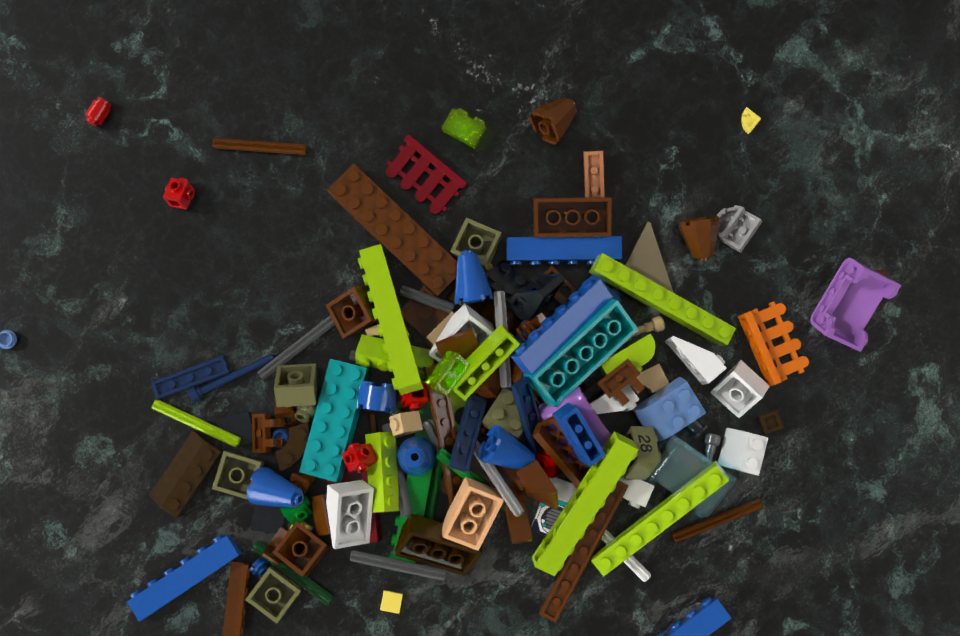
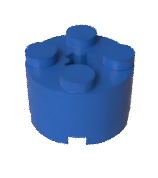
(377, 398)

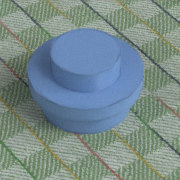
(7, 339)

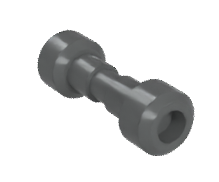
(711, 441)

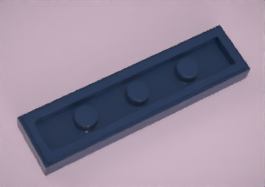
(190, 377)
(527, 411)
(468, 433)

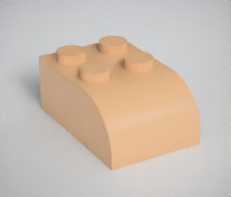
(471, 513)

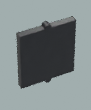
(239, 425)
(267, 519)

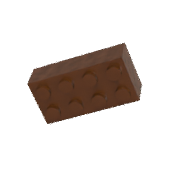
(572, 216)

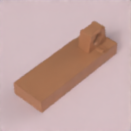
(593, 173)

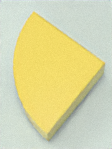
(749, 120)

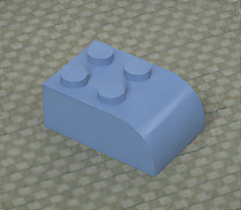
(670, 409)

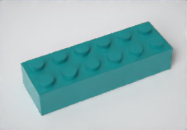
(583, 353)
(334, 421)

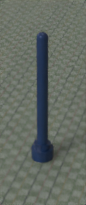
(197, 393)

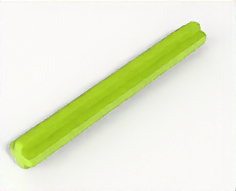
(196, 423)

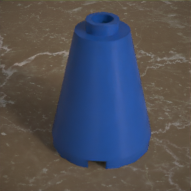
(471, 280)
(505, 450)
(426, 455)
(273, 490)

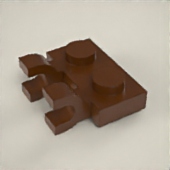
(618, 379)
(262, 433)

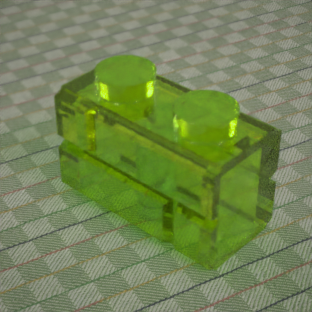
(463, 127)
(447, 373)

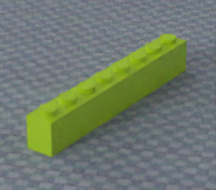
(662, 300)
(391, 320)
(584, 504)
(660, 518)

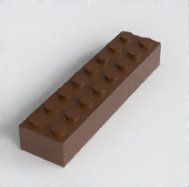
(395, 230)

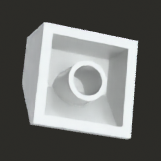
(740, 389)
(742, 451)

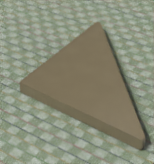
(648, 260)

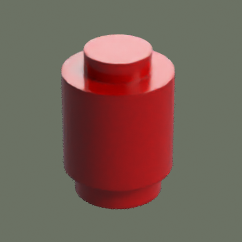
(98, 111)

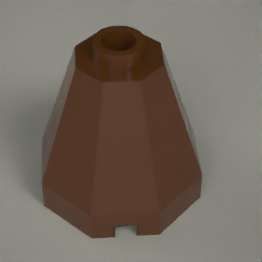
(553, 119)
(700, 235)

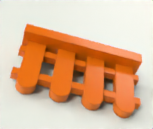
(761, 338)

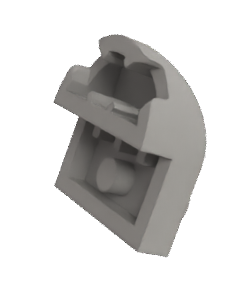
(737, 227)

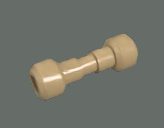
(656, 324)

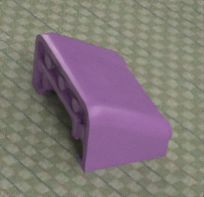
(851, 303)
(578, 399)

